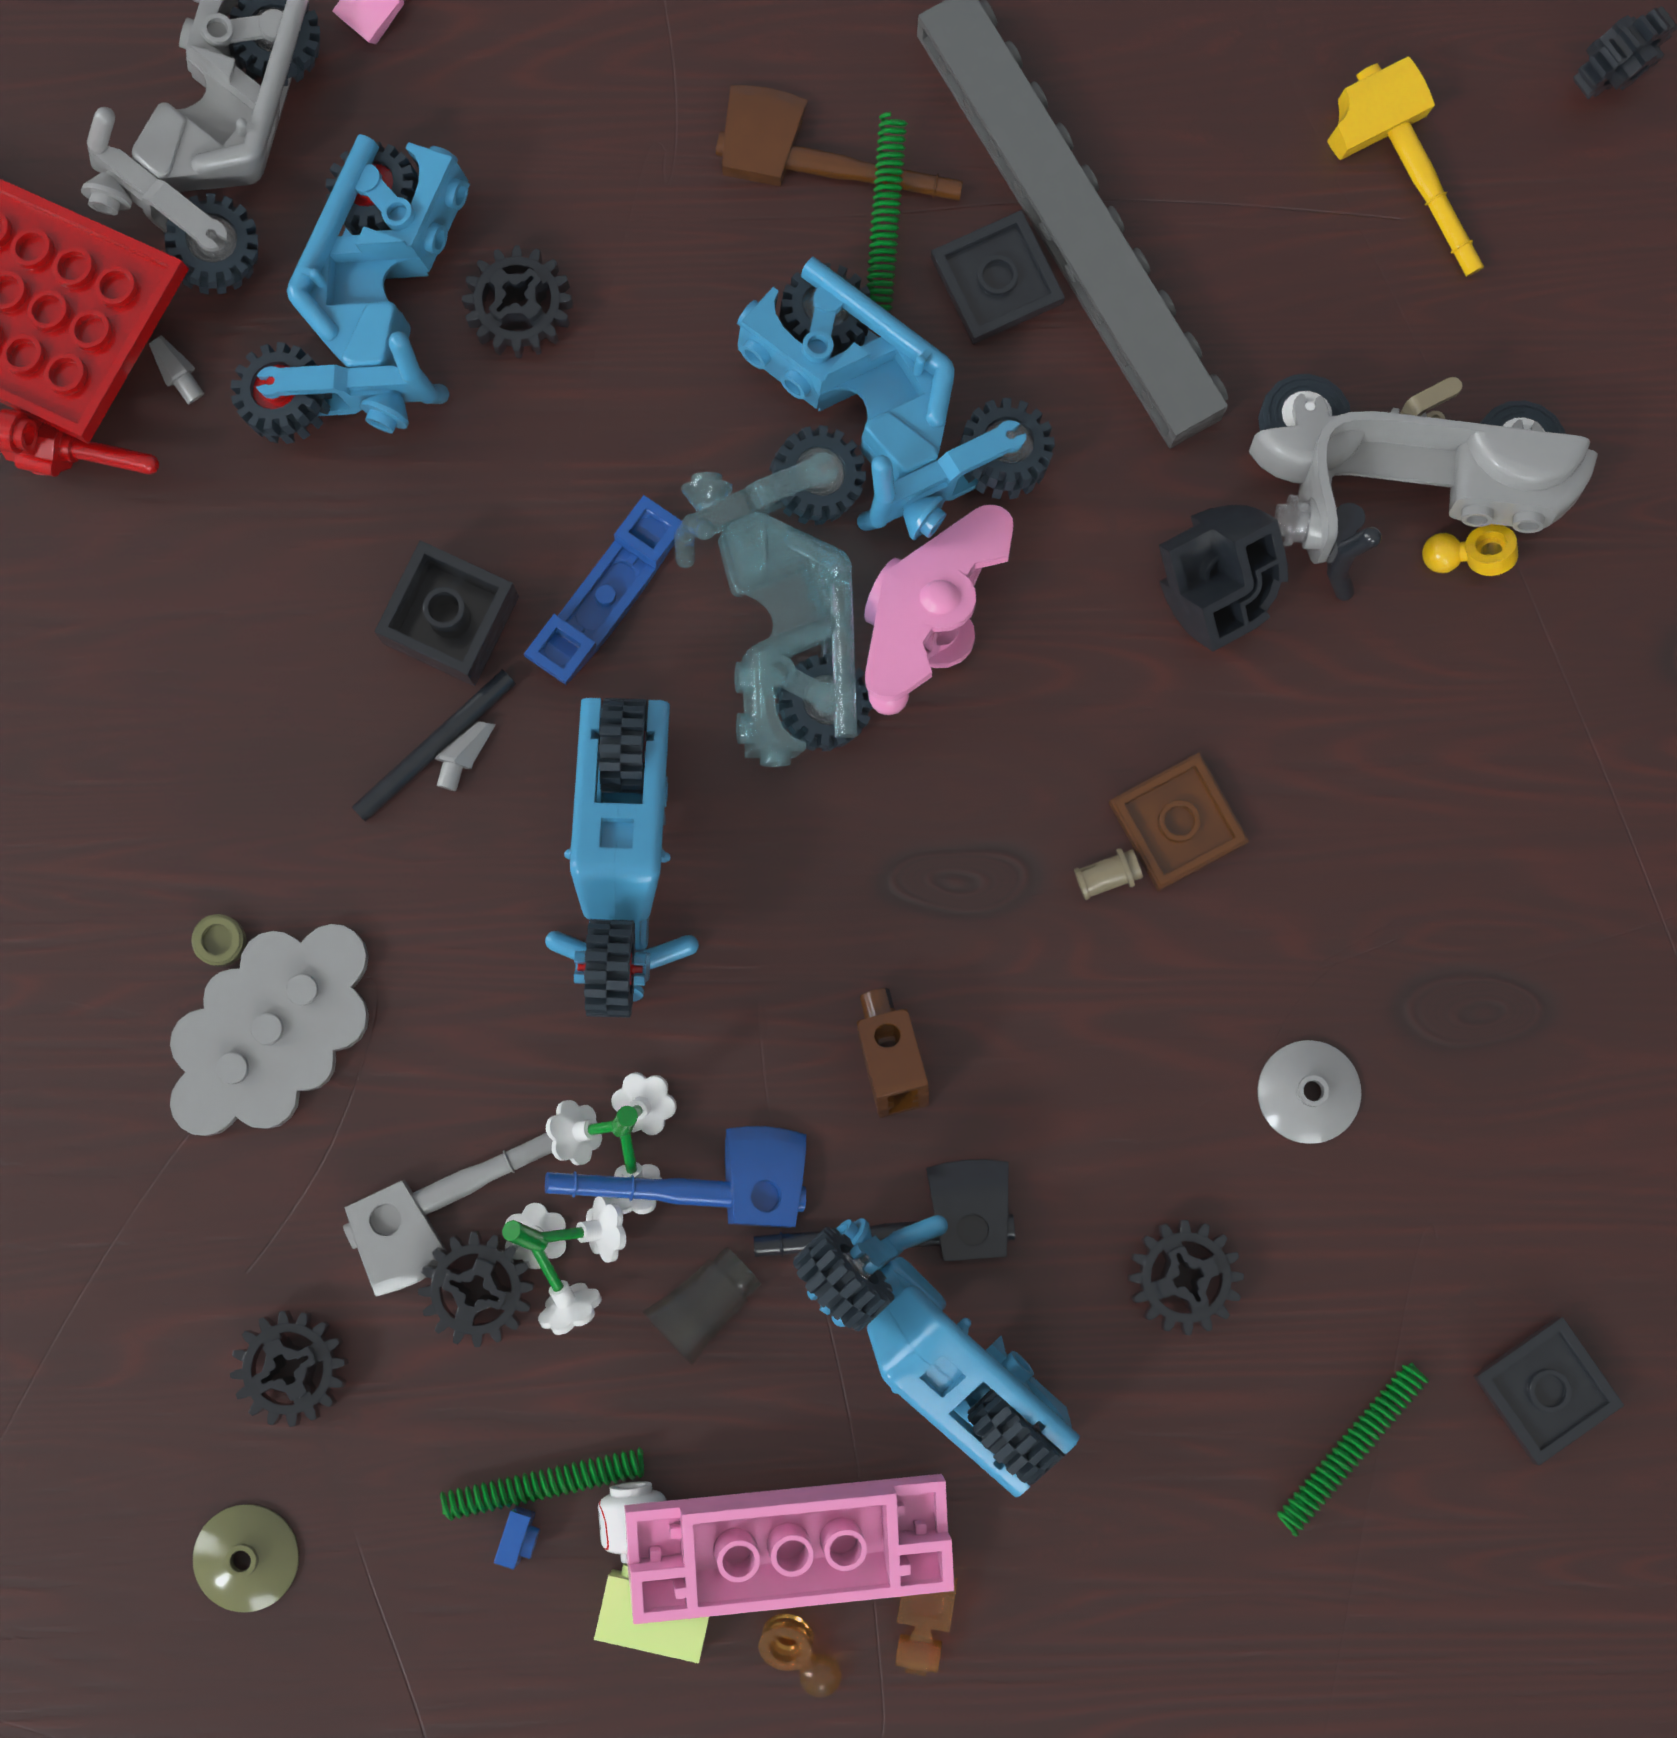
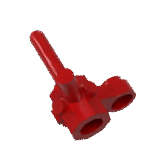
(50, 451)

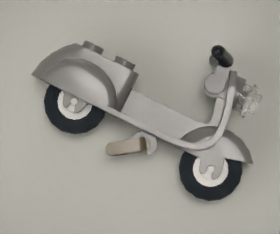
(1504, 471)

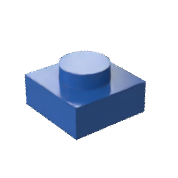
(518, 1538)

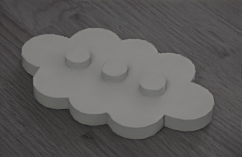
(269, 1030)

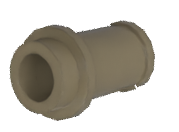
(1109, 873)

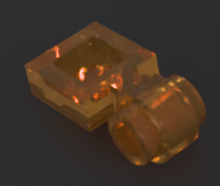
(926, 1612)

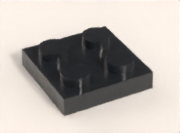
(997, 277)
(1548, 1390)

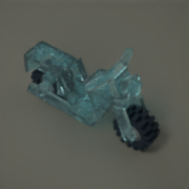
(801, 586)

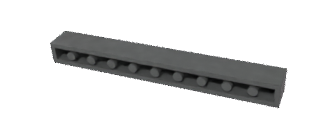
(1072, 218)

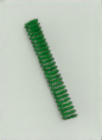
(878, 210)
(1341, 1453)
(545, 1491)

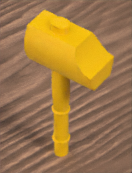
(1386, 106)

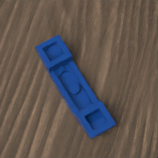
(606, 593)

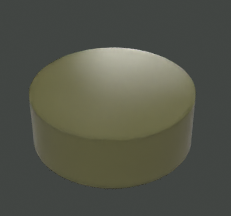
(219, 940)

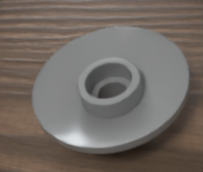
(1283, 1097)

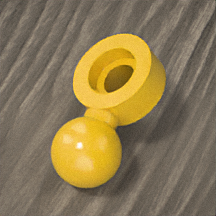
(1487, 551)

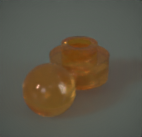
(818, 1672)

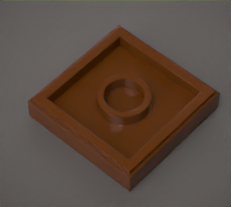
(1178, 821)

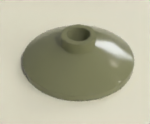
(272, 1554)

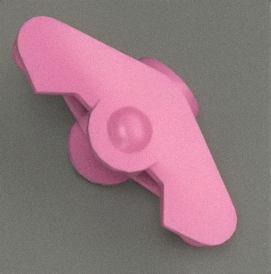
(926, 605)

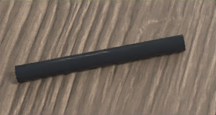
(433, 745)

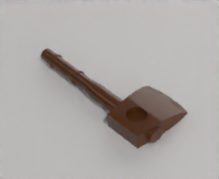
(762, 146)

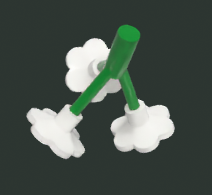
(639, 1106)
(543, 1237)

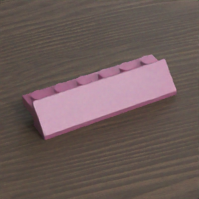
(788, 1548)

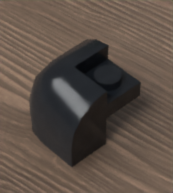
(1224, 573)

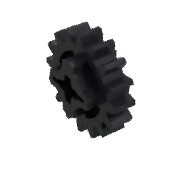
(1625, 52)
(506, 317)
(1206, 1268)
(502, 1297)
(302, 1389)

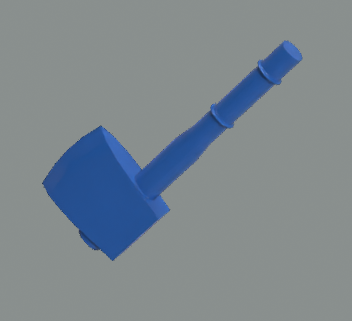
(759, 1186)

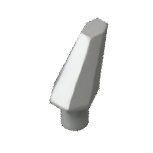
(176, 369)
(462, 754)

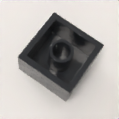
(447, 613)

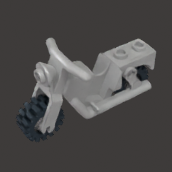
(213, 142)

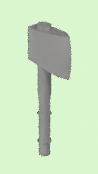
(394, 1225)

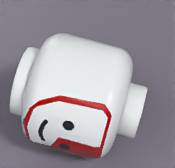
(612, 1513)

